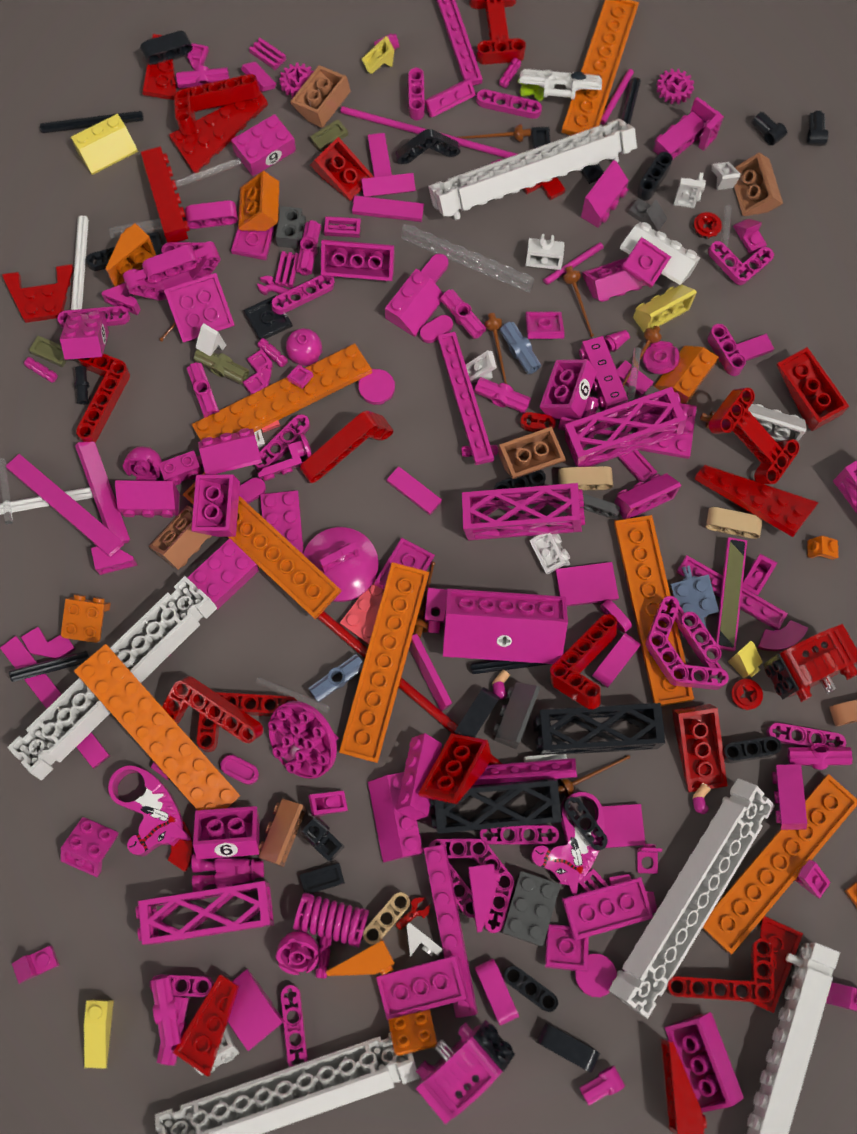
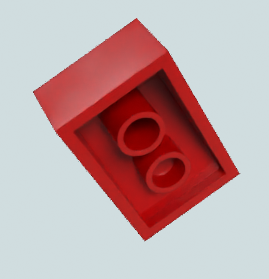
(341, 169)

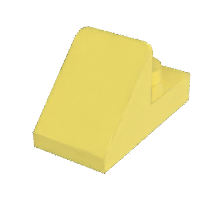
(380, 54)

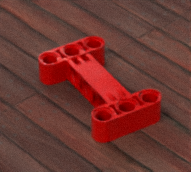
(499, 47)
(735, 417)

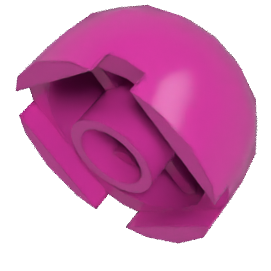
(303, 347)
(143, 464)
(297, 953)

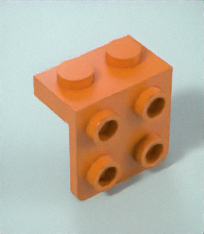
(83, 618)
(412, 1032)

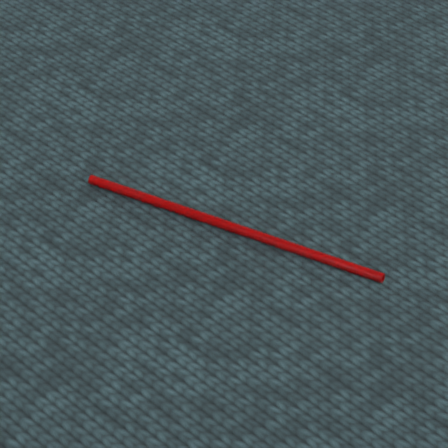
(404, 685)

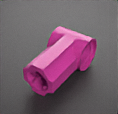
(605, 1084)

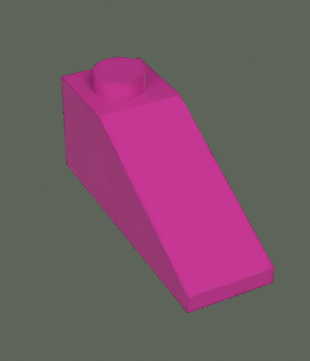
(483, 887)

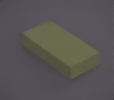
(327, 135)
(48, 351)

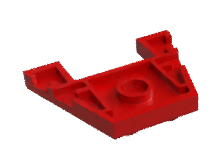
(41, 301)

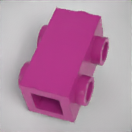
(181, 467)

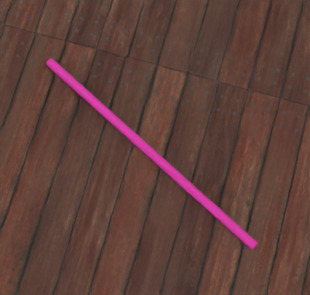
(414, 129)

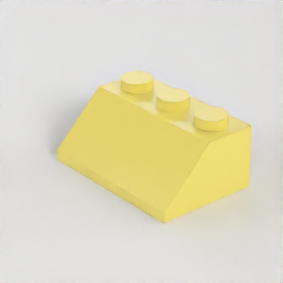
(104, 144)
(664, 307)

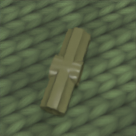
(222, 366)

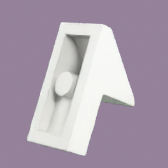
(726, 175)
(209, 340)
(481, 367)
(416, 937)

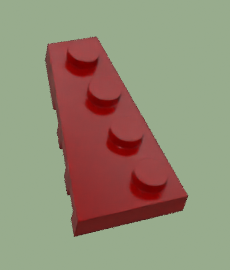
(160, 79)
(784, 941)
(205, 1032)

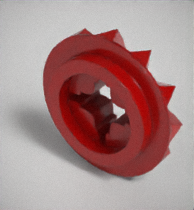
(707, 218)
(749, 686)

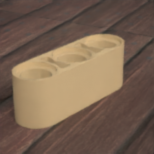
(587, 477)
(734, 522)
(394, 911)

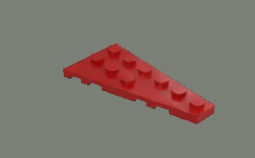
(216, 131)
(770, 504)

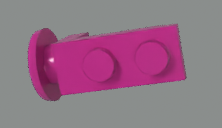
(296, 450)

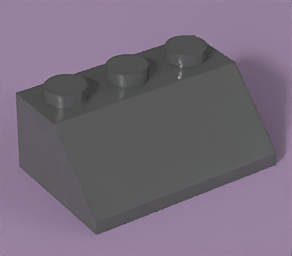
(516, 714)

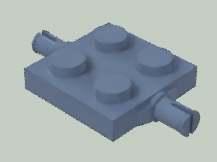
(695, 595)

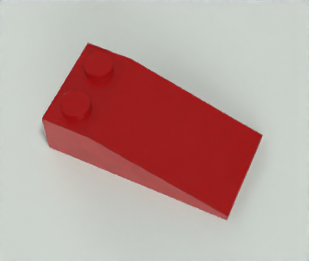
(811, 389)
(700, 746)
(456, 768)
(682, 1105)

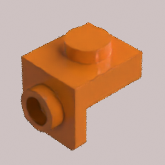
(823, 547)

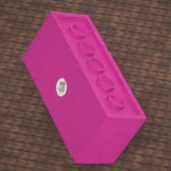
(504, 626)

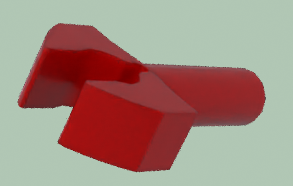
(413, 913)

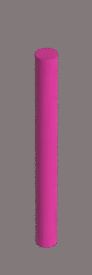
(616, 96)
(574, 263)

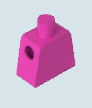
(435, 601)

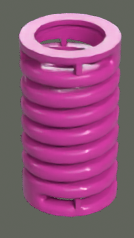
(331, 924)

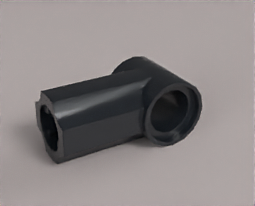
(772, 131)
(817, 133)

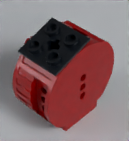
(813, 663)

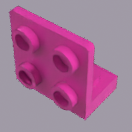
(713, 122)
(88, 846)

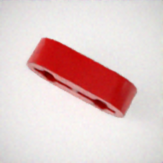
(537, 421)

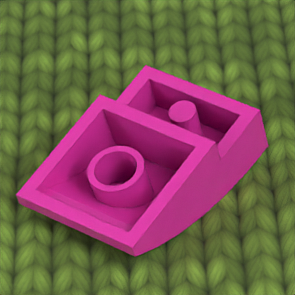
(252, 1012)

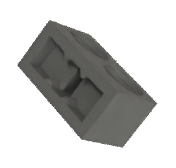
(288, 227)

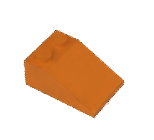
(130, 252)
(368, 962)

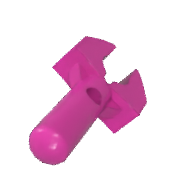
(270, 287)

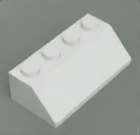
(682, 260)
(778, 424)

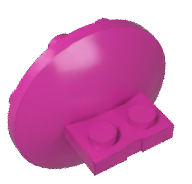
(345, 559)
(302, 739)

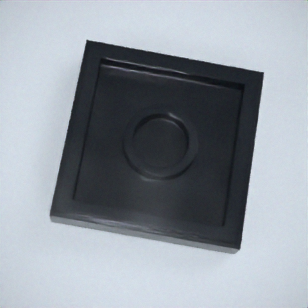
(265, 321)

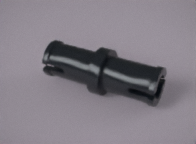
(81, 385)

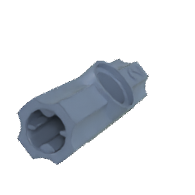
(520, 347)
(326, 685)

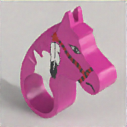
(161, 819)
(575, 857)

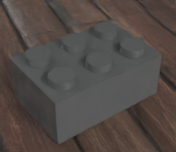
(530, 908)

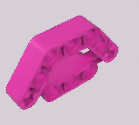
(172, 270)
(712, 666)
(488, 854)

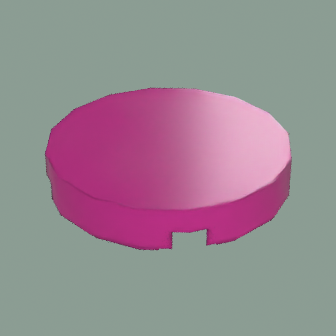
(661, 357)
(377, 387)
(598, 977)

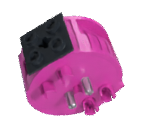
(463, 1070)

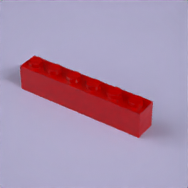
(164, 194)

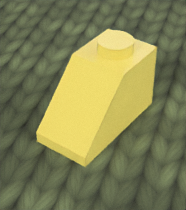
(746, 660)

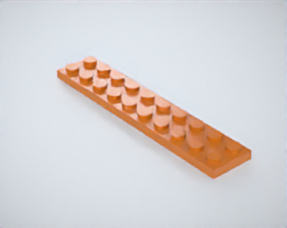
(601, 60)
(286, 398)
(280, 559)
(647, 589)
(384, 662)
(155, 731)
(778, 866)

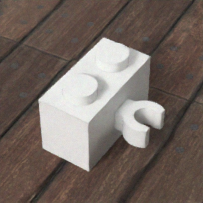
(545, 253)

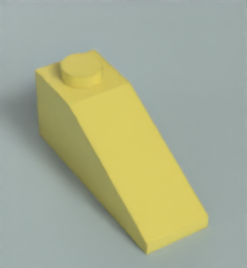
(97, 1032)

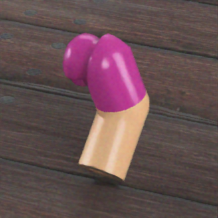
(498, 684)
(699, 801)

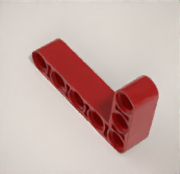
(210, 96)
(102, 394)
(344, 442)
(567, 669)
(191, 698)
(241, 701)
(730, 985)

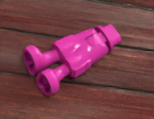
(228, 872)

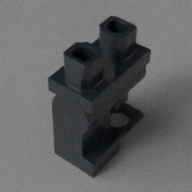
(324, 842)

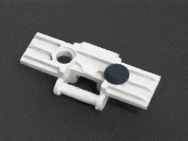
(572, 81)

